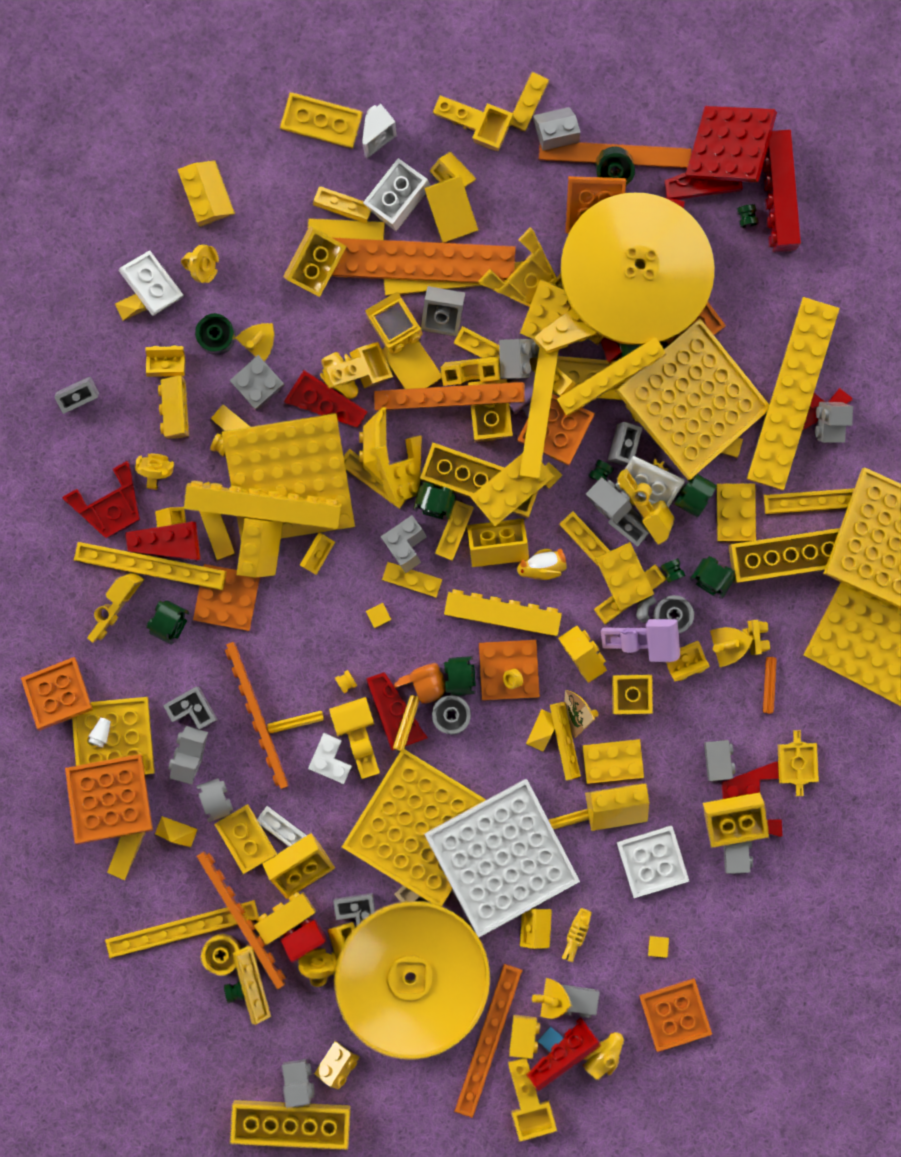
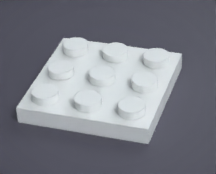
(652, 861)

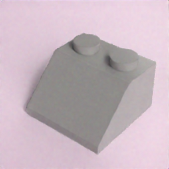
(557, 128)
(442, 311)

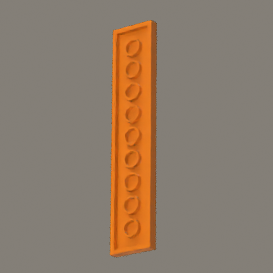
(423, 260)

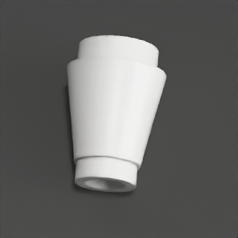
(100, 733)

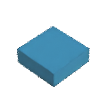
(549, 1038)

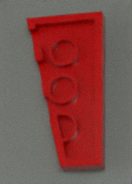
(683, 187)
(317, 397)
(169, 540)
(392, 709)
(572, 1049)

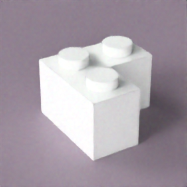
(325, 761)

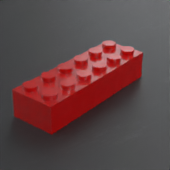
(782, 193)

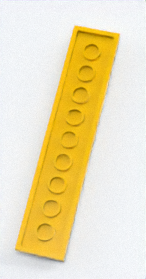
(793, 393)

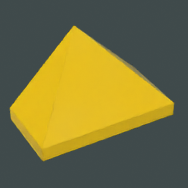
(130, 307)
(541, 731)
(176, 832)

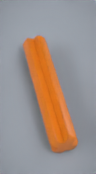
(769, 685)

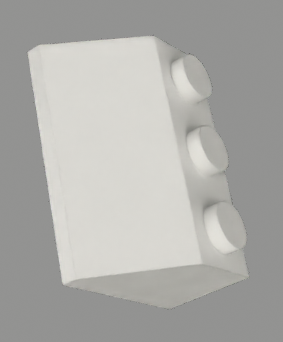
(378, 129)
(397, 194)

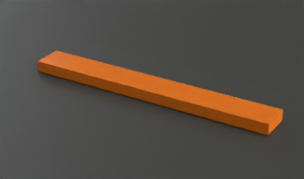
(641, 155)
(488, 1040)

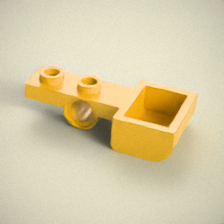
(489, 125)
(366, 364)
(657, 516)
(119, 594)
(352, 720)
(532, 1117)

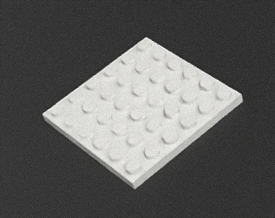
(502, 857)

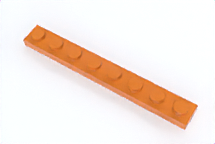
(449, 396)
(259, 723)
(245, 925)

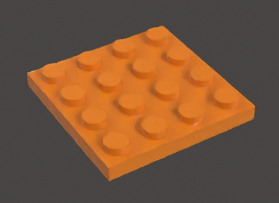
(108, 799)

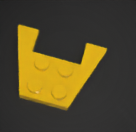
(525, 279)
(402, 477)

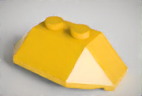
(373, 436)

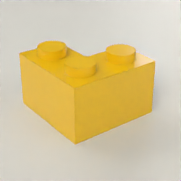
(583, 653)

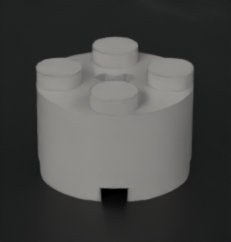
(681, 607)
(440, 714)
(214, 799)

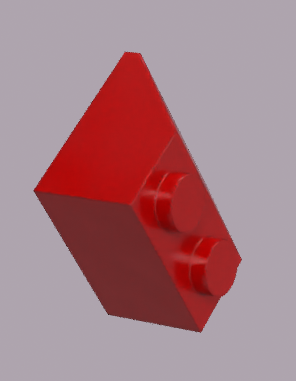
(303, 939)

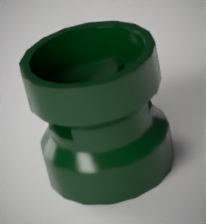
(747, 215)
(601, 470)
(673, 570)
(233, 992)

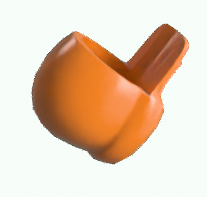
(427, 682)

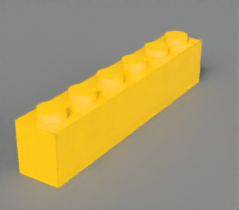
(502, 613)

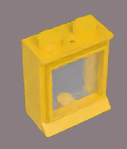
(394, 323)

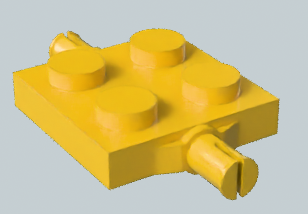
(798, 763)

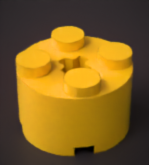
(212, 947)

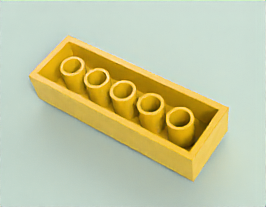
(463, 474)
(782, 555)
(291, 1126)

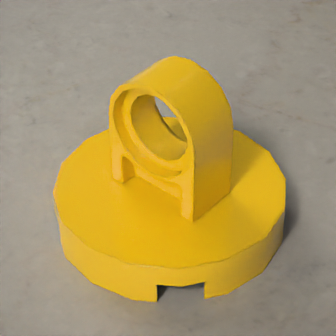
(201, 263)
(154, 467)
(317, 965)

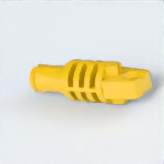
(577, 933)

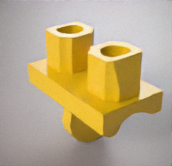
(754, 629)

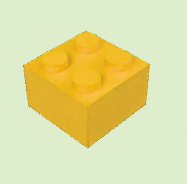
(632, 694)

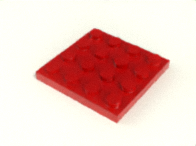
(731, 143)

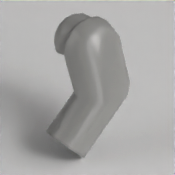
(643, 608)

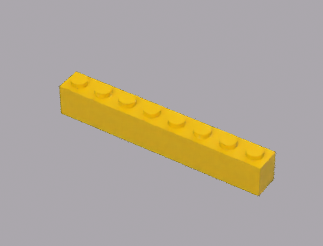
(262, 505)

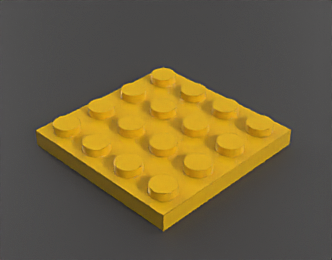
(127, 735)

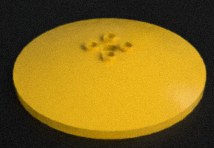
(632, 302)
(435, 1007)

